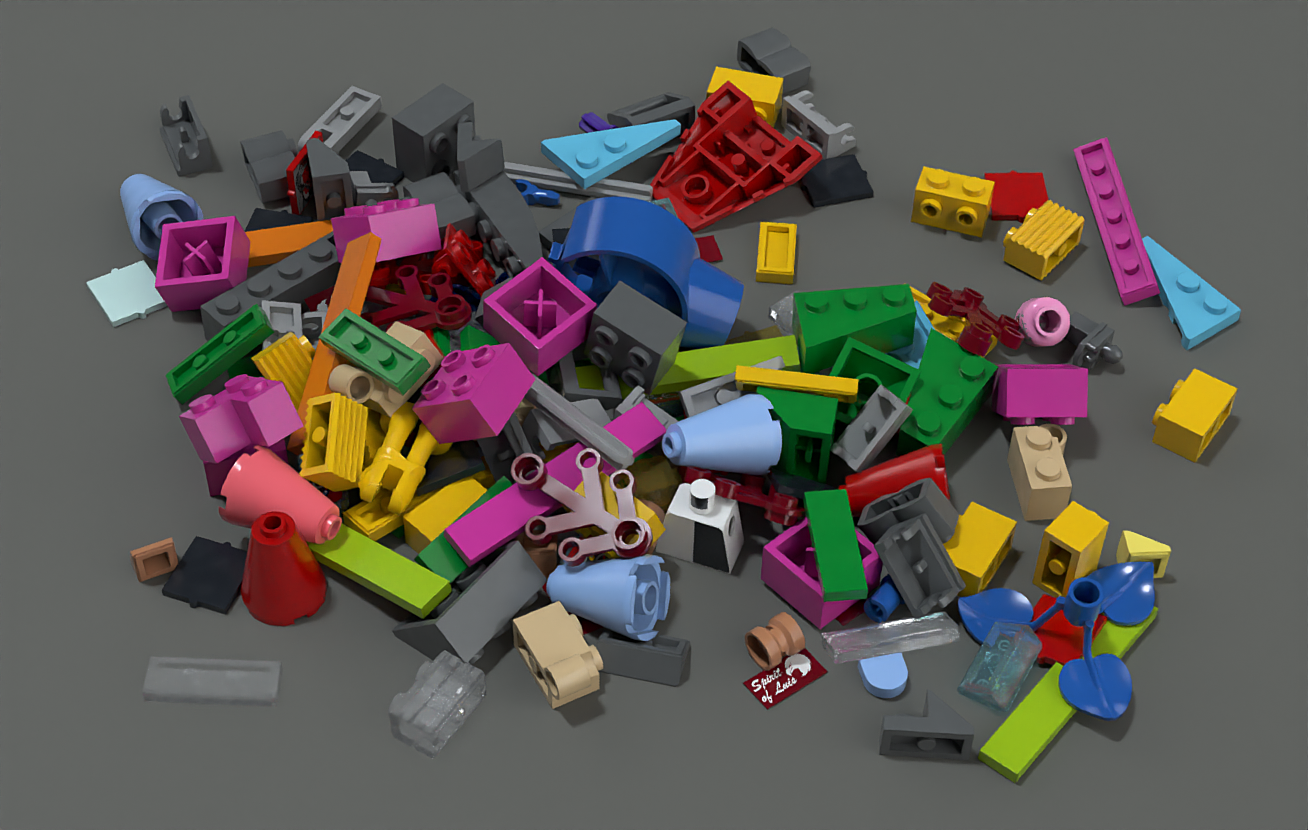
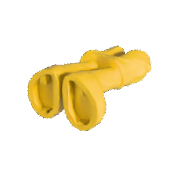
(391, 468)

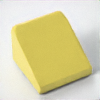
(1138, 548)

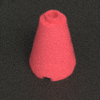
(269, 484)

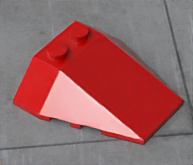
(729, 161)

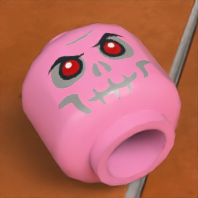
(1053, 321)

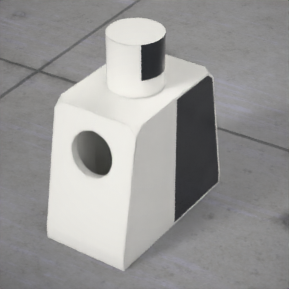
(702, 527)

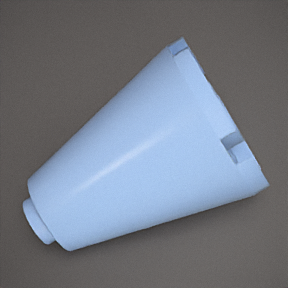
(149, 206)
(727, 438)
(615, 593)

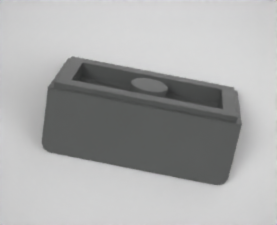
(653, 660)

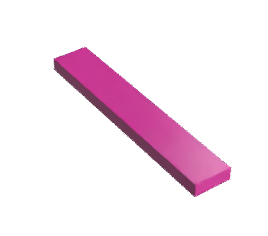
(1116, 222)
(509, 511)

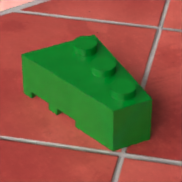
(872, 315)
(946, 394)

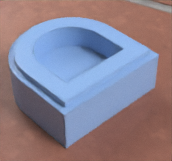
(884, 675)

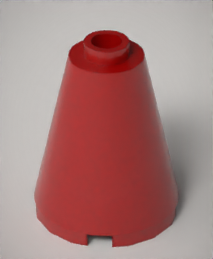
(895, 475)
(281, 572)

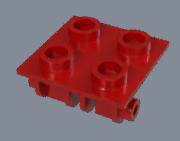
(458, 257)

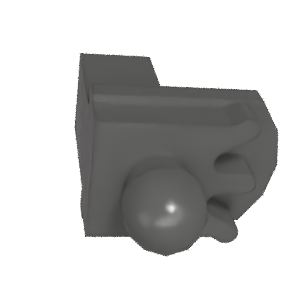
(370, 193)
(1092, 342)

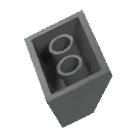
(477, 607)

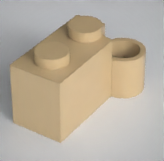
(371, 391)
(1040, 470)
(557, 654)

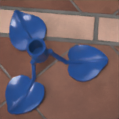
(1120, 591)

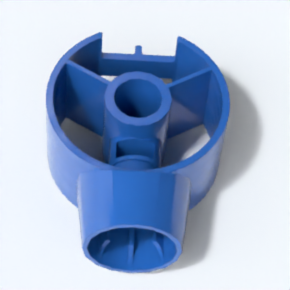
(653, 256)

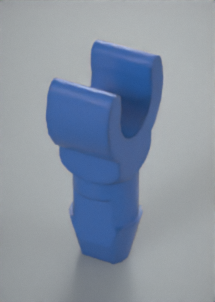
(534, 195)

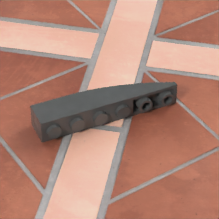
(504, 222)
(287, 281)

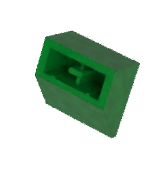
(806, 431)

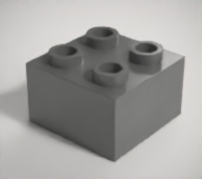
(428, 133)
(634, 337)

